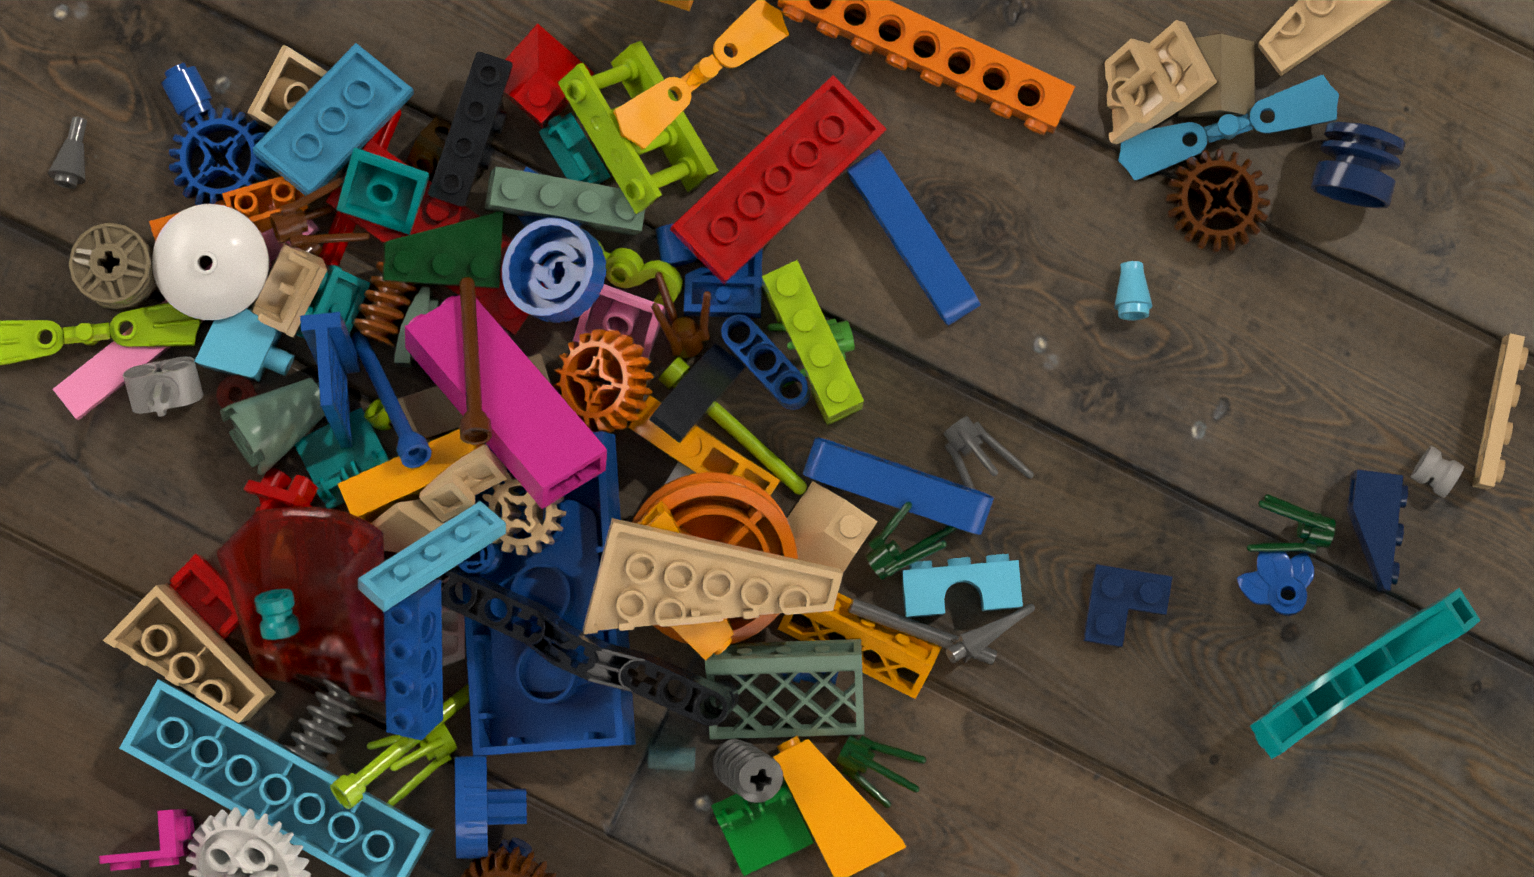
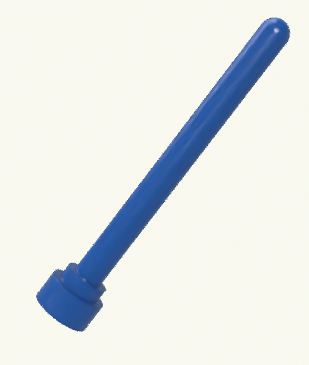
(411, 446)

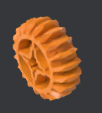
(591, 398)

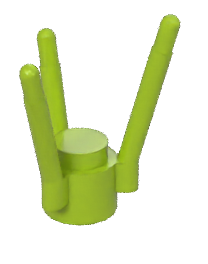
(436, 745)

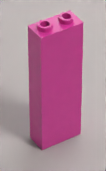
(530, 421)

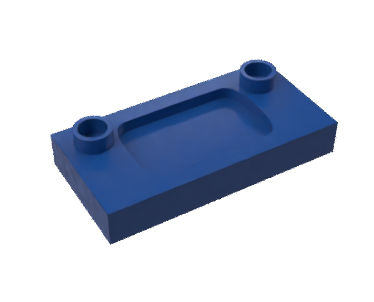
(514, 692)

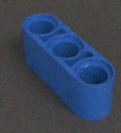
(760, 344)

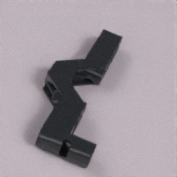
(606, 663)

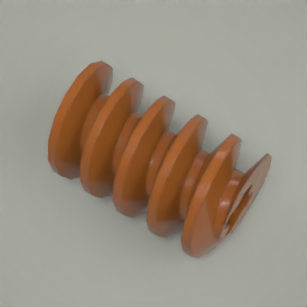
(383, 309)

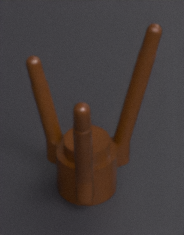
(291, 222)
(684, 334)

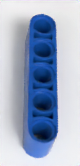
(913, 237)
(898, 484)

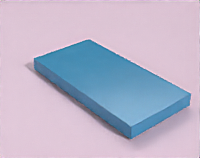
(332, 119)

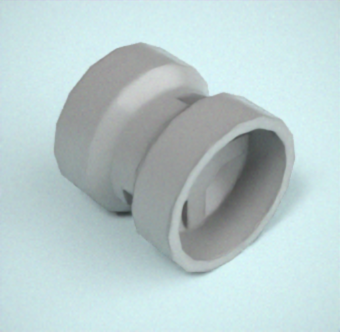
(1437, 471)

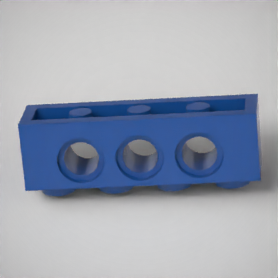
(414, 663)

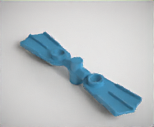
(1293, 108)

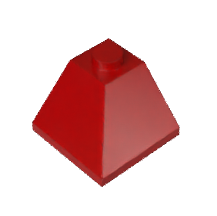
(537, 68)

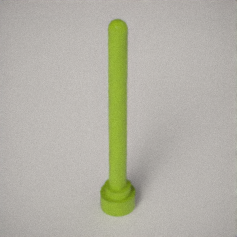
(677, 372)
(349, 788)

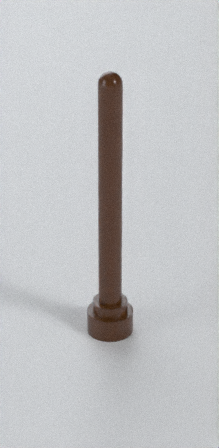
(475, 425)

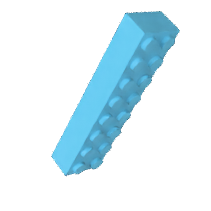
(257, 773)

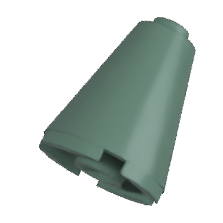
(274, 422)

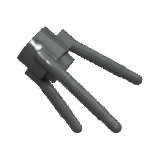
(965, 437)

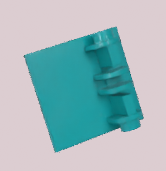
(331, 464)

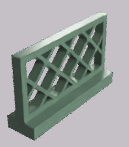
(790, 658)

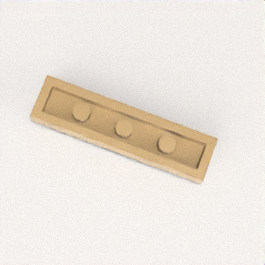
(1503, 396)

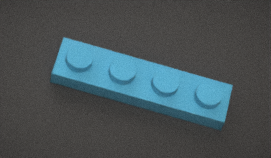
(431, 556)

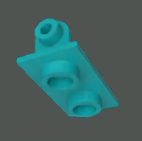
(573, 150)

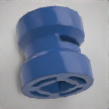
(484, 561)

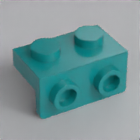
(338, 293)

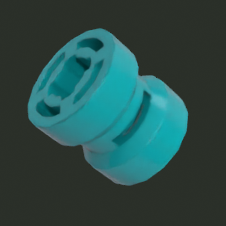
(277, 614)

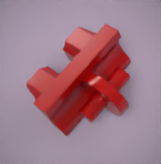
(274, 493)

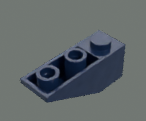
(1374, 513)

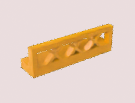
(893, 646)

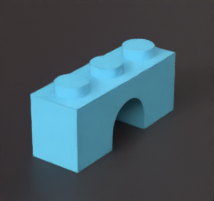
(995, 581)

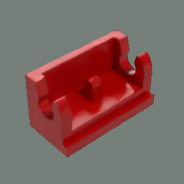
(207, 594)

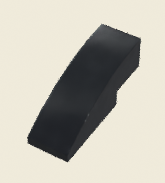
(697, 393)

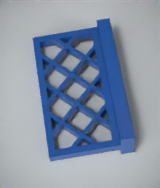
(335, 358)

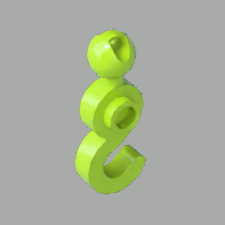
(627, 270)

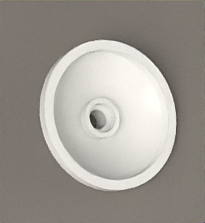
(237, 257)

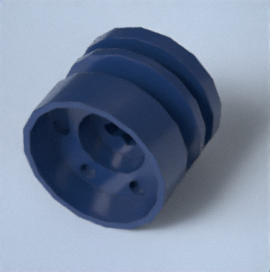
(1359, 157)

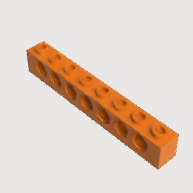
(982, 60)

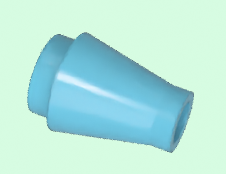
(1132, 293)

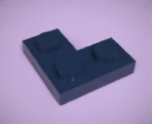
(1114, 593)

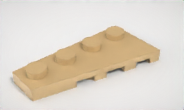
(1311, 27)

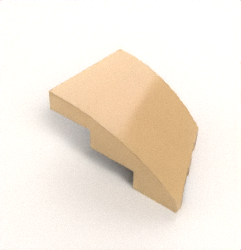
(1154, 80)

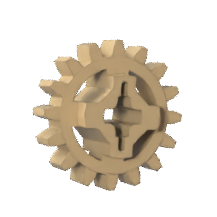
(539, 528)

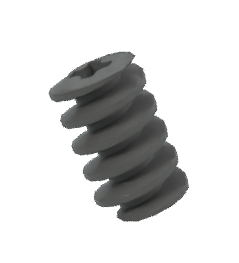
(324, 724)
(747, 770)

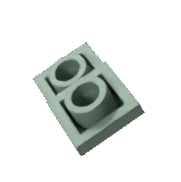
(421, 304)

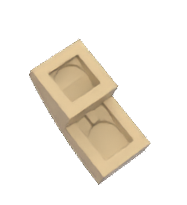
(458, 484)

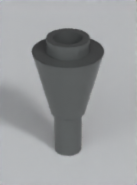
(69, 163)

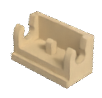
(289, 289)

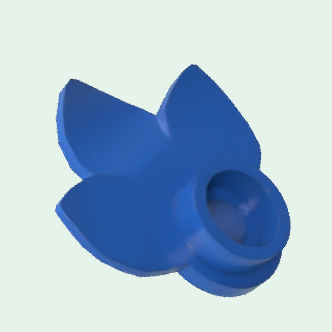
(1273, 576)

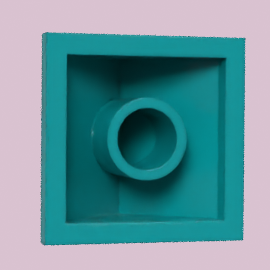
(382, 191)

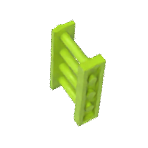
(678, 140)

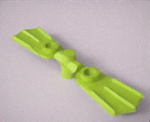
(152, 327)

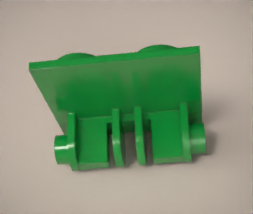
(762, 830)

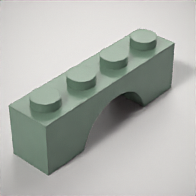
(555, 197)

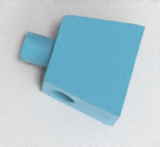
(243, 348)

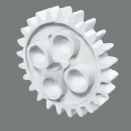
(244, 848)

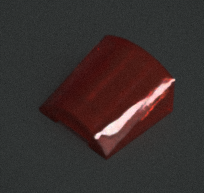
(319, 559)

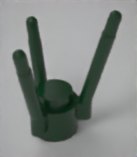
(1312, 528)
(889, 557)
(857, 757)

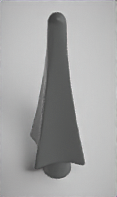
(975, 641)

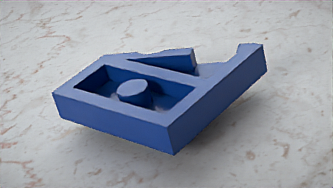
(735, 297)

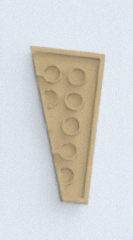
(684, 579)

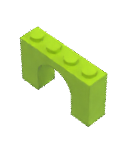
(814, 342)

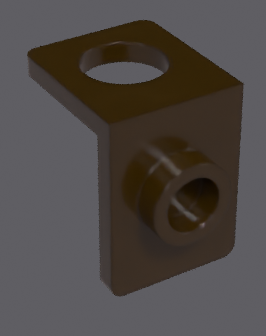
(428, 147)

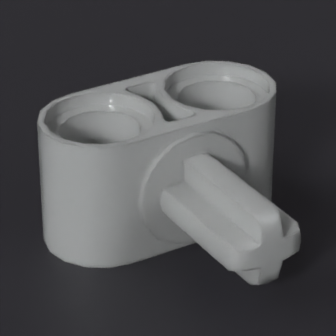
(163, 385)

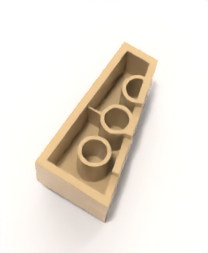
(190, 654)

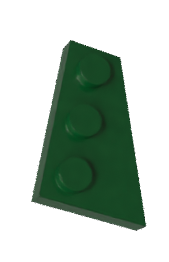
(448, 254)

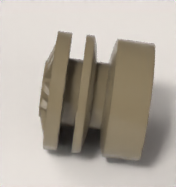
(129, 283)

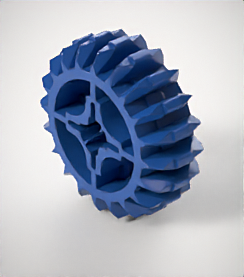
(209, 172)

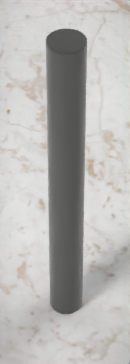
(912, 627)

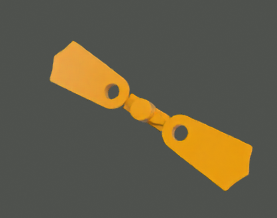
(653, 110)

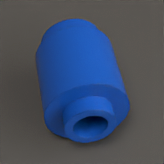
(187, 91)

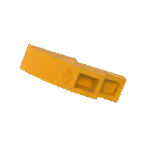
(701, 450)

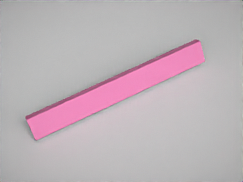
(105, 371)

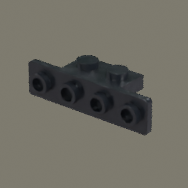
(472, 130)

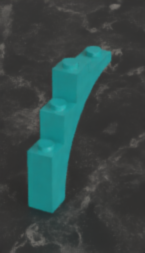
(1363, 672)

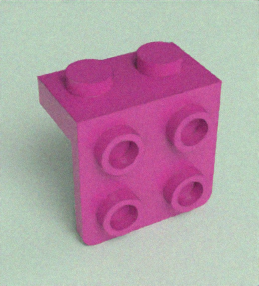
(174, 837)

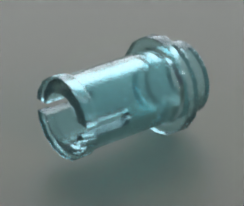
(671, 758)

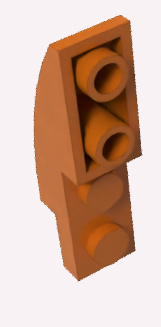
(253, 201)

